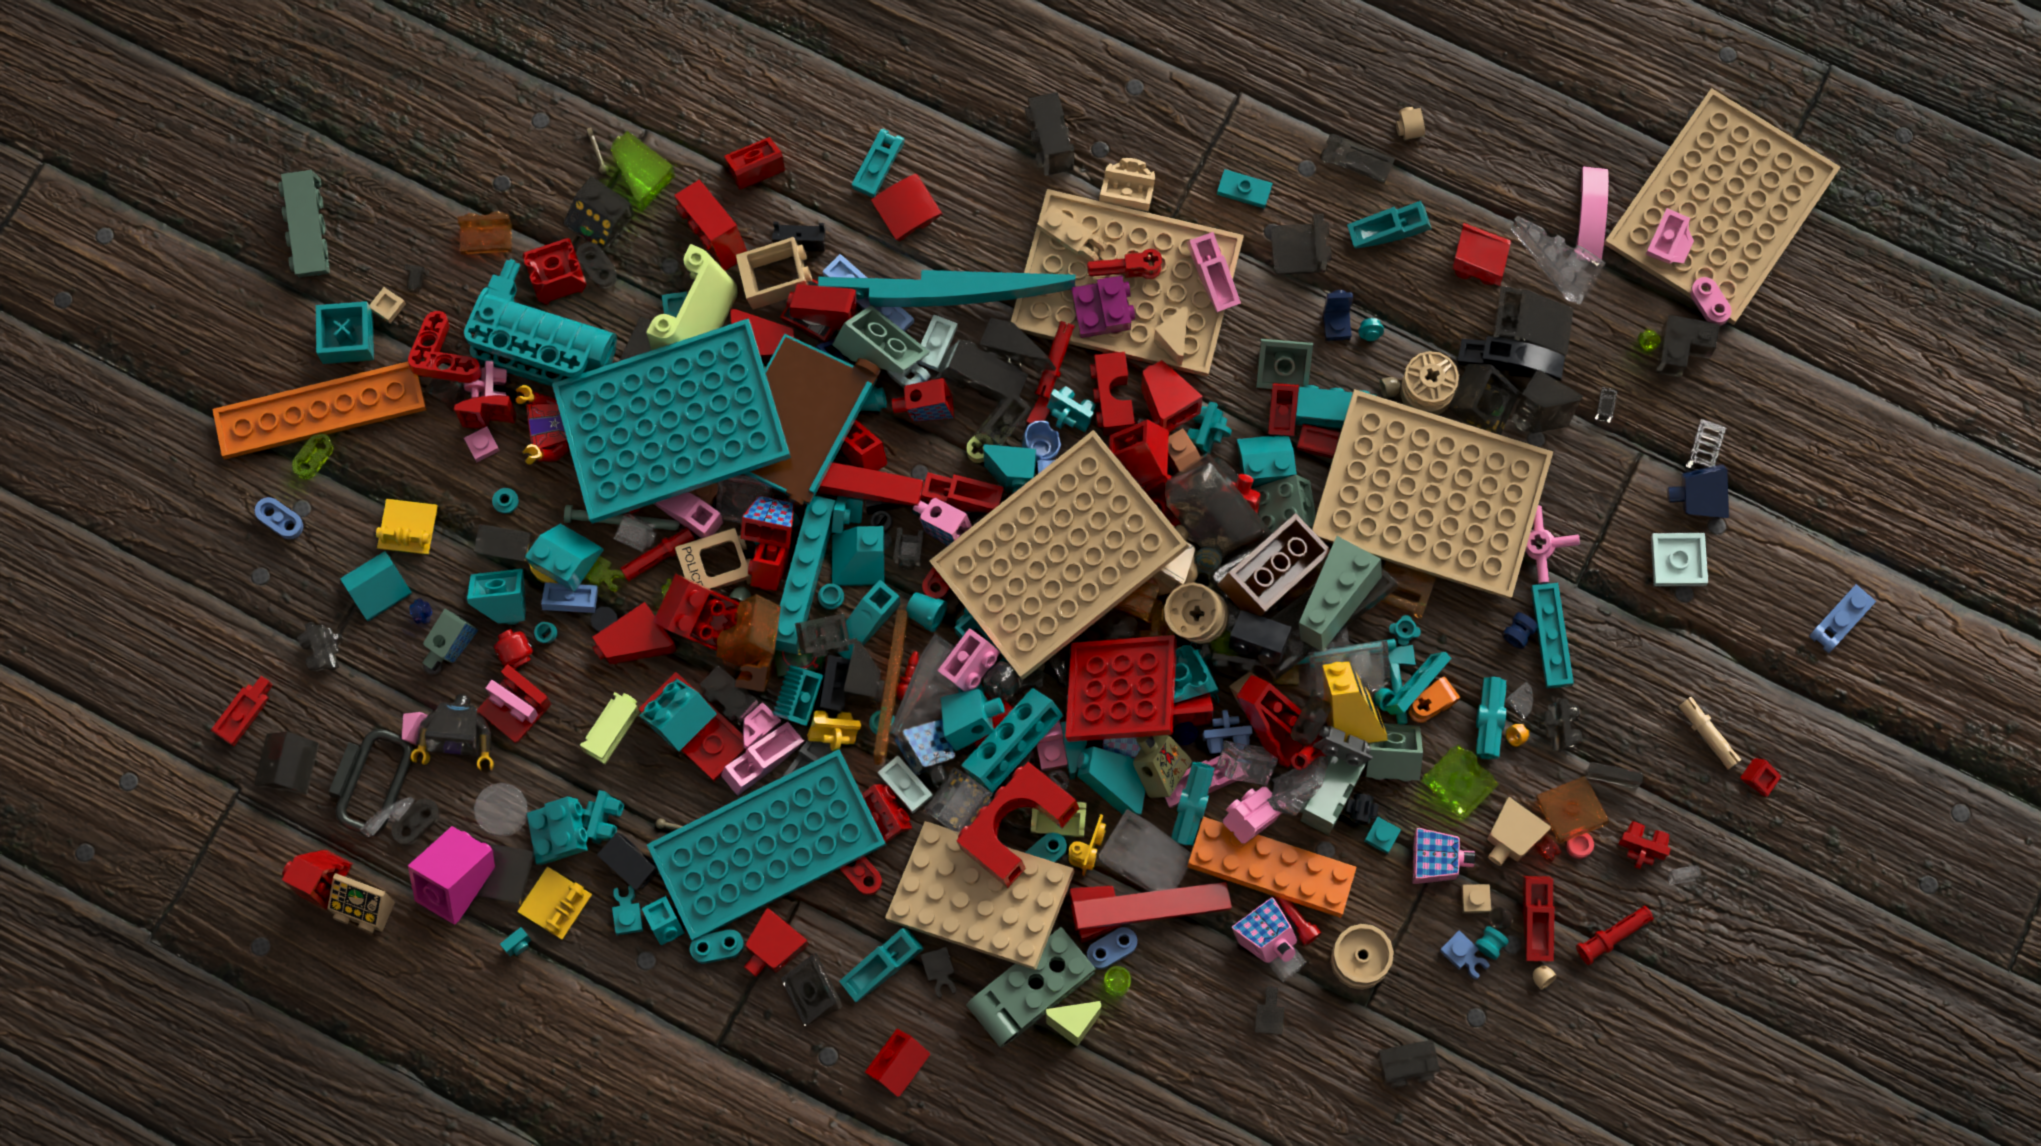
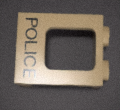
(693, 568)

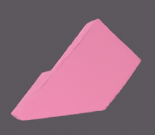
(758, 725)

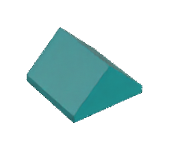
(376, 586)

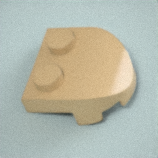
(1128, 184)

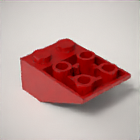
(696, 612)

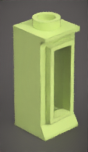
(610, 727)

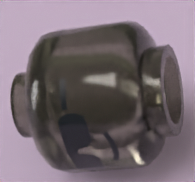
(1002, 681)

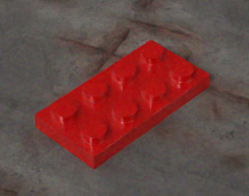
(714, 744)

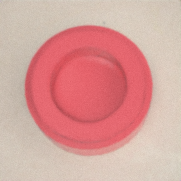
(1580, 846)

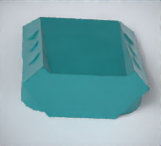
(1191, 675)

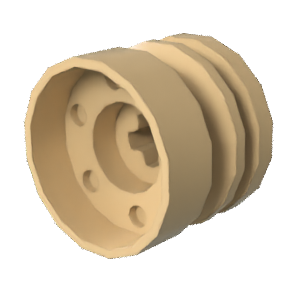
(1426, 394)
(1186, 603)

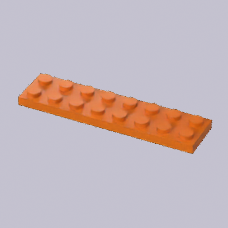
(318, 409)

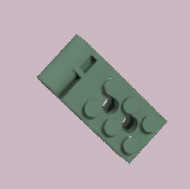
(1009, 1003)

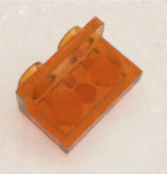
(485, 233)

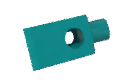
(968, 717)

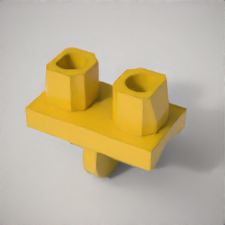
(833, 731)

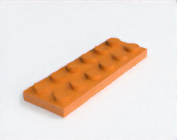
(1273, 868)

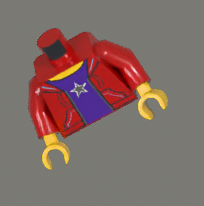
(545, 427)

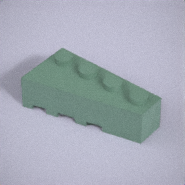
(304, 223)
(1340, 589)

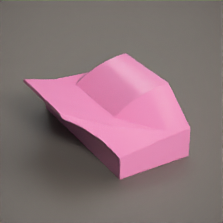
(1671, 238)

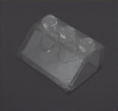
(1367, 659)

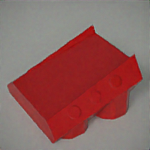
(1481, 255)
(554, 271)

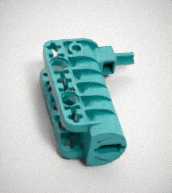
(533, 335)

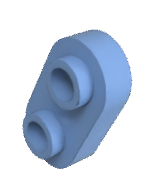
(280, 519)
(1112, 948)

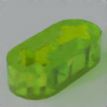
(316, 459)

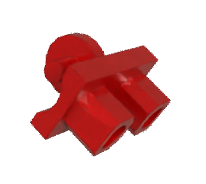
(1655, 848)

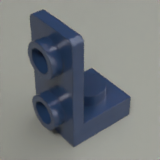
(1337, 315)

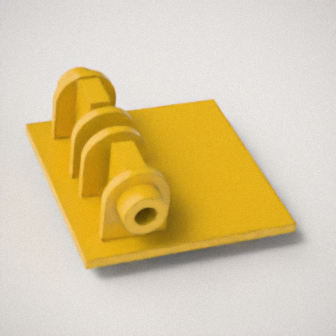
(407, 526)
(1085, 855)
(555, 903)

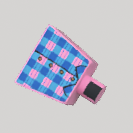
(942, 520)
(1438, 857)
(1266, 933)

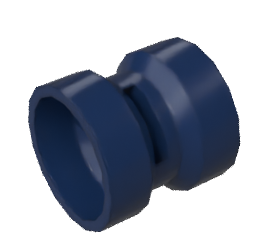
(1519, 631)

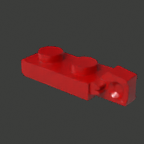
(242, 711)

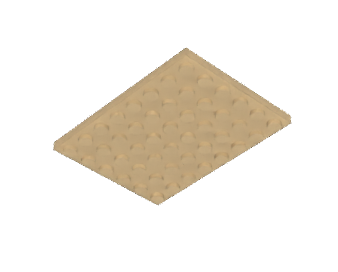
(1743, 195)
(1153, 299)
(1432, 493)
(1058, 554)

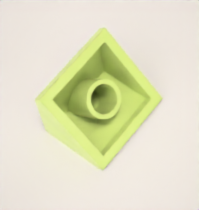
(1073, 1020)

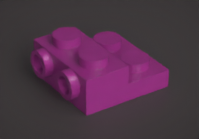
(1103, 307)

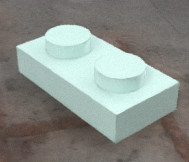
(937, 341)
(905, 784)

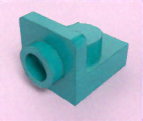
(846, 511)
(663, 920)

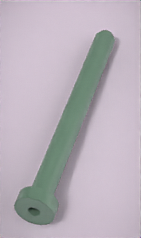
(572, 514)

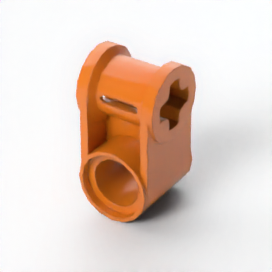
(1435, 698)

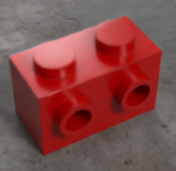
(768, 566)

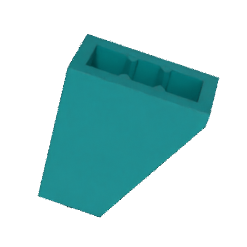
(1112, 778)

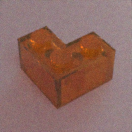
(753, 634)

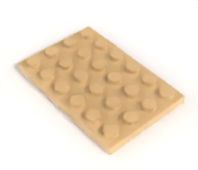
(964, 904)

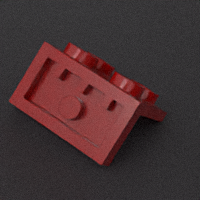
(525, 691)

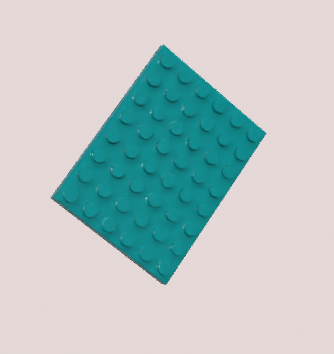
(670, 421)

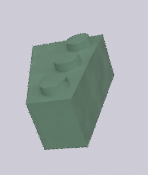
(1327, 804)

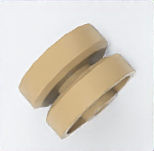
(1355, 971)

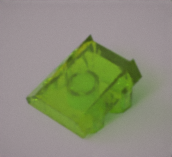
(1460, 781)

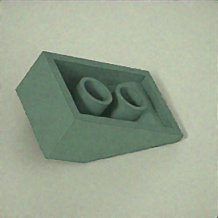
(880, 341)

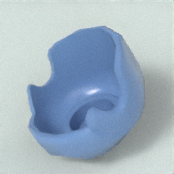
(1043, 439)

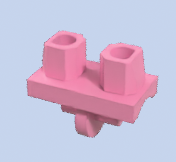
(489, 377)

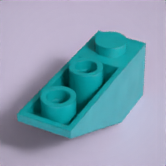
(871, 614)

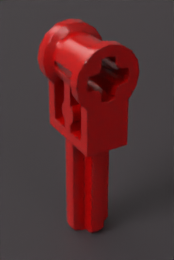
(1132, 265)

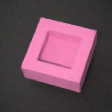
(481, 444)

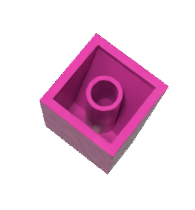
(451, 873)

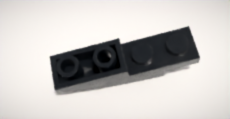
(1512, 355)

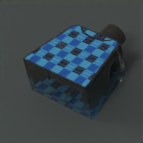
(926, 749)

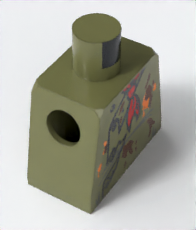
(1160, 764)

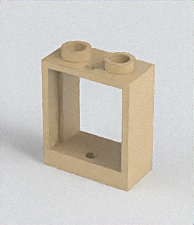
(765, 255)

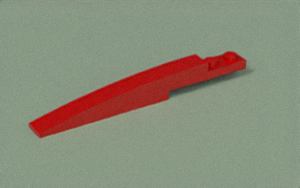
(870, 485)

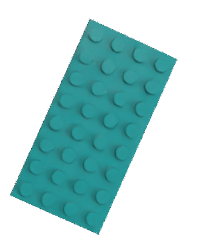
(766, 845)

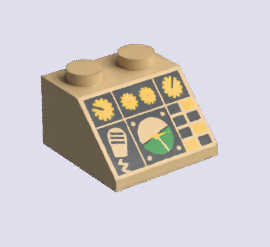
(359, 904)

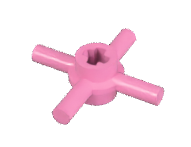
(1551, 543)

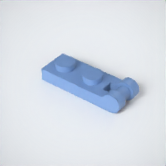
(1843, 618)

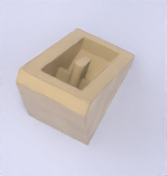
(1172, 335)

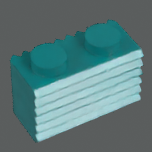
(798, 695)

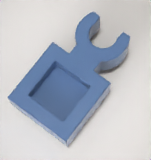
(1461, 951)

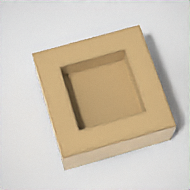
(387, 305)
(1476, 898)

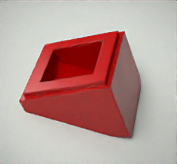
(1761, 776)

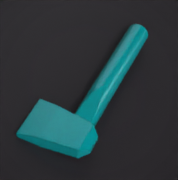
(1400, 656)

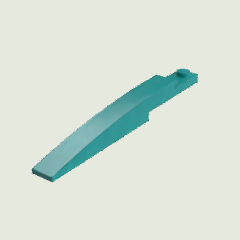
(951, 287)

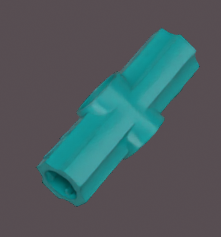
(1491, 718)
(1192, 803)

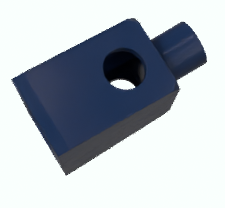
(1703, 492)

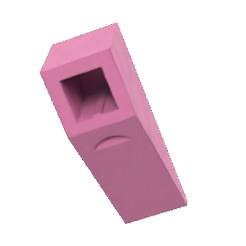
(692, 513)

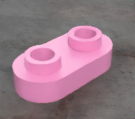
(1710, 300)

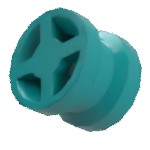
(1491, 942)

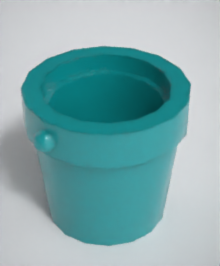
(926, 610)

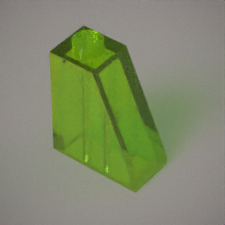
(641, 169)

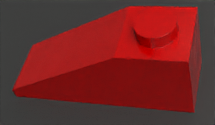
(864, 448)

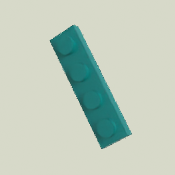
(1552, 635)

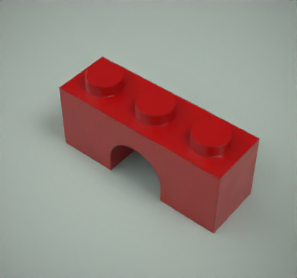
(1110, 372)

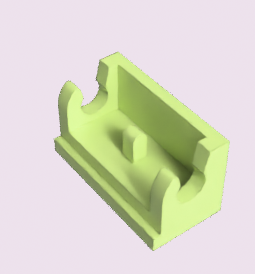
(1075, 827)

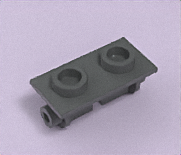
(1353, 751)

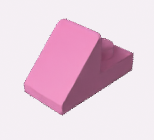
(1052, 750)

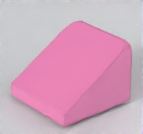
(411, 725)

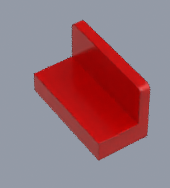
(898, 1062)

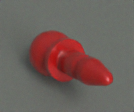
(905, 680)

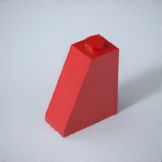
(823, 304)
(767, 333)
(1169, 396)
(633, 638)

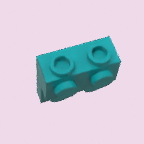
(557, 830)

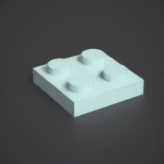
(1679, 559)

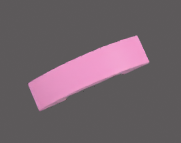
(1593, 210)

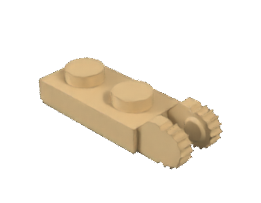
(1070, 233)

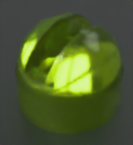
(1652, 336)

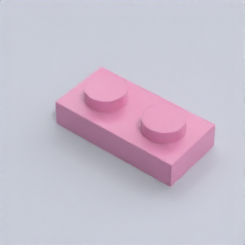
(518, 707)

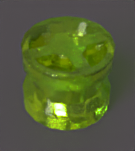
(1118, 976)

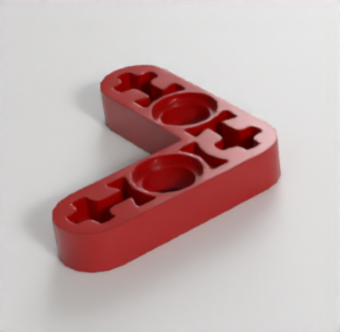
(434, 358)

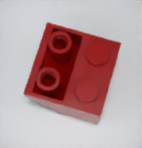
(1142, 451)

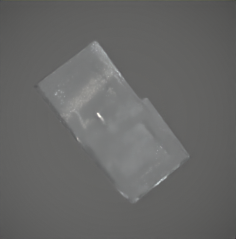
(391, 812)

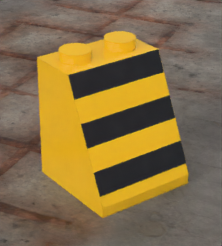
(1351, 704)

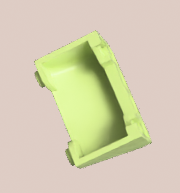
(704, 306)

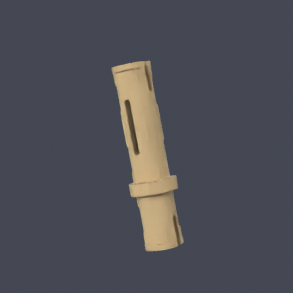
(1711, 735)

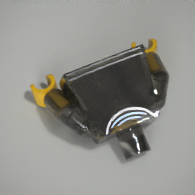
(454, 730)

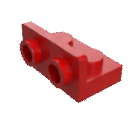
(886, 811)

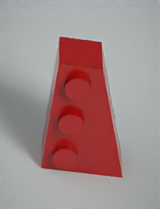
(1271, 717)

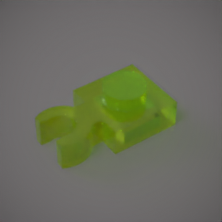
(601, 572)

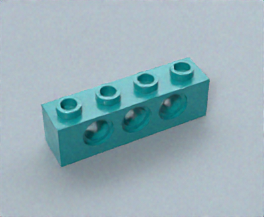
(1012, 740)

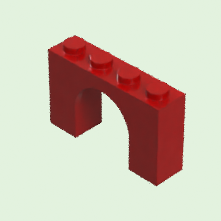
(1026, 789)

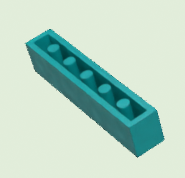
(804, 572)

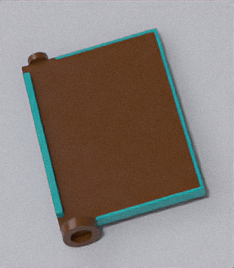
(816, 407)

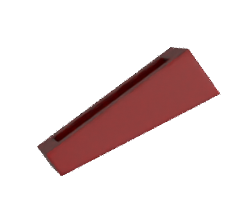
(1040, 411)

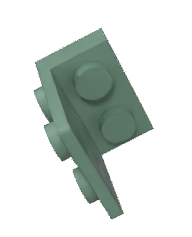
(1285, 498)

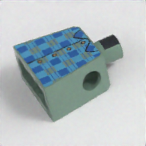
(452, 632)

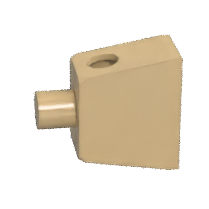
(1515, 832)

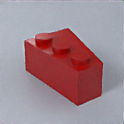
(711, 223)
(313, 873)

